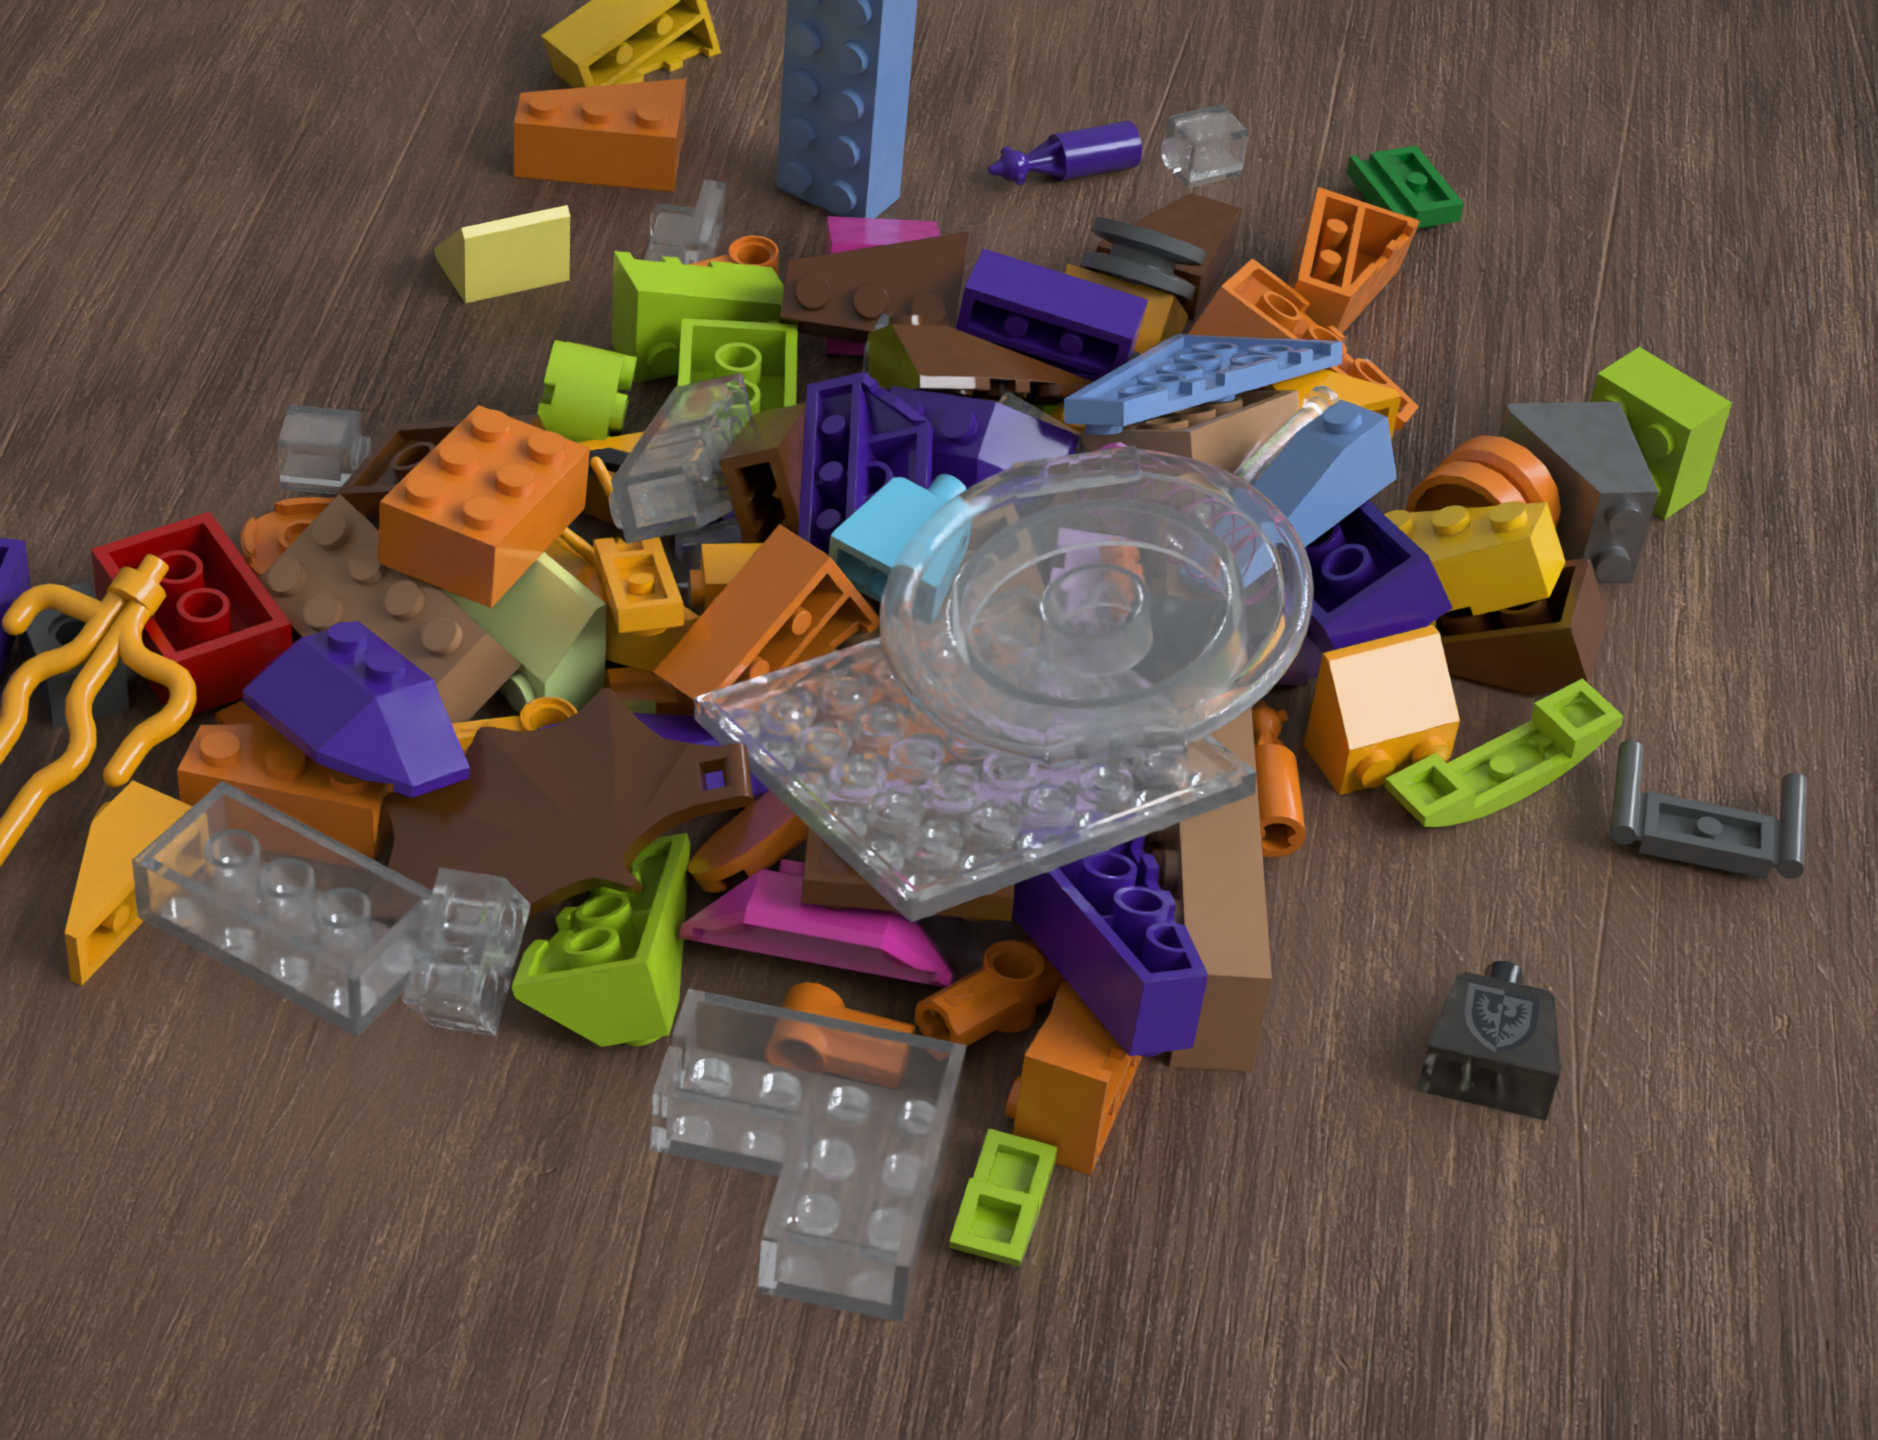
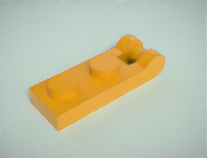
(639, 585)

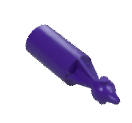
(1075, 154)

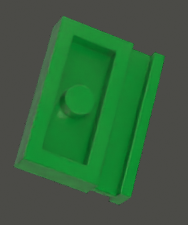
(1407, 185)

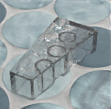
(674, 470)

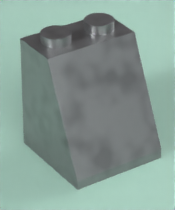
(1599, 479)

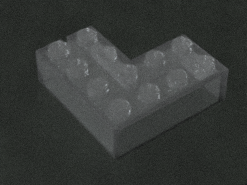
(843, 1119)

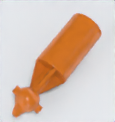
(1277, 785)

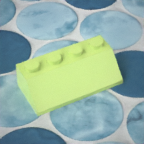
(552, 631)

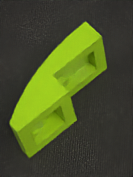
(1004, 1197)

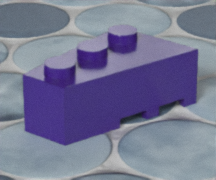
(1050, 315)

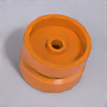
(1484, 475)

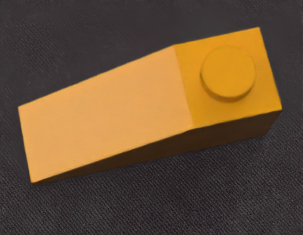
(105, 895)

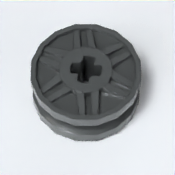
(1143, 257)

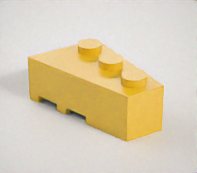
(627, 39)
(1488, 553)

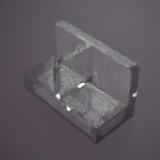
(688, 231)

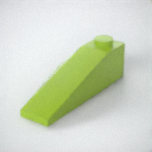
(616, 956)

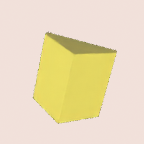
(508, 254)

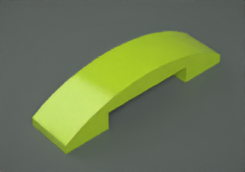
(1512, 766)

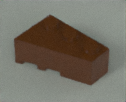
(850, 290)

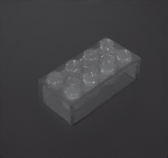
(284, 906)

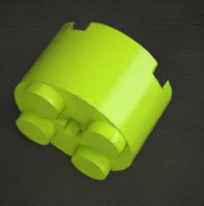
(583, 391)

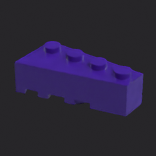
(1119, 946)

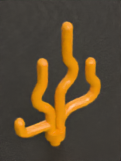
(109, 635)

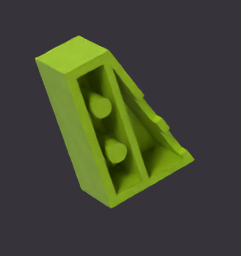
(656, 296)

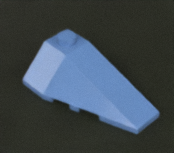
(1329, 468)

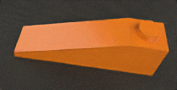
(1266, 307)

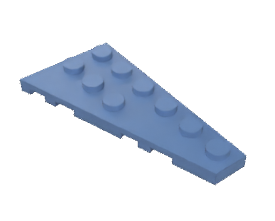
(1190, 373)

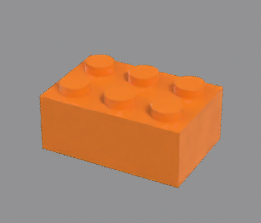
(483, 505)

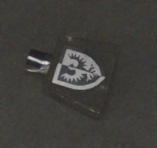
(1495, 1044)

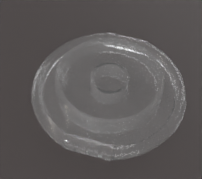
(1096, 606)

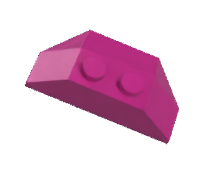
(769, 919)

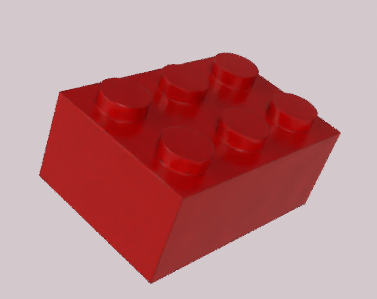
(214, 609)

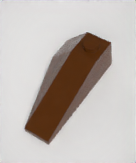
(961, 365)

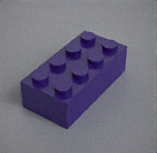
(1370, 582)

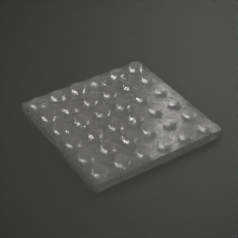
(930, 812)

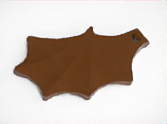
(564, 804)

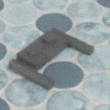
(1705, 831)

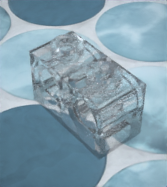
(467, 951)

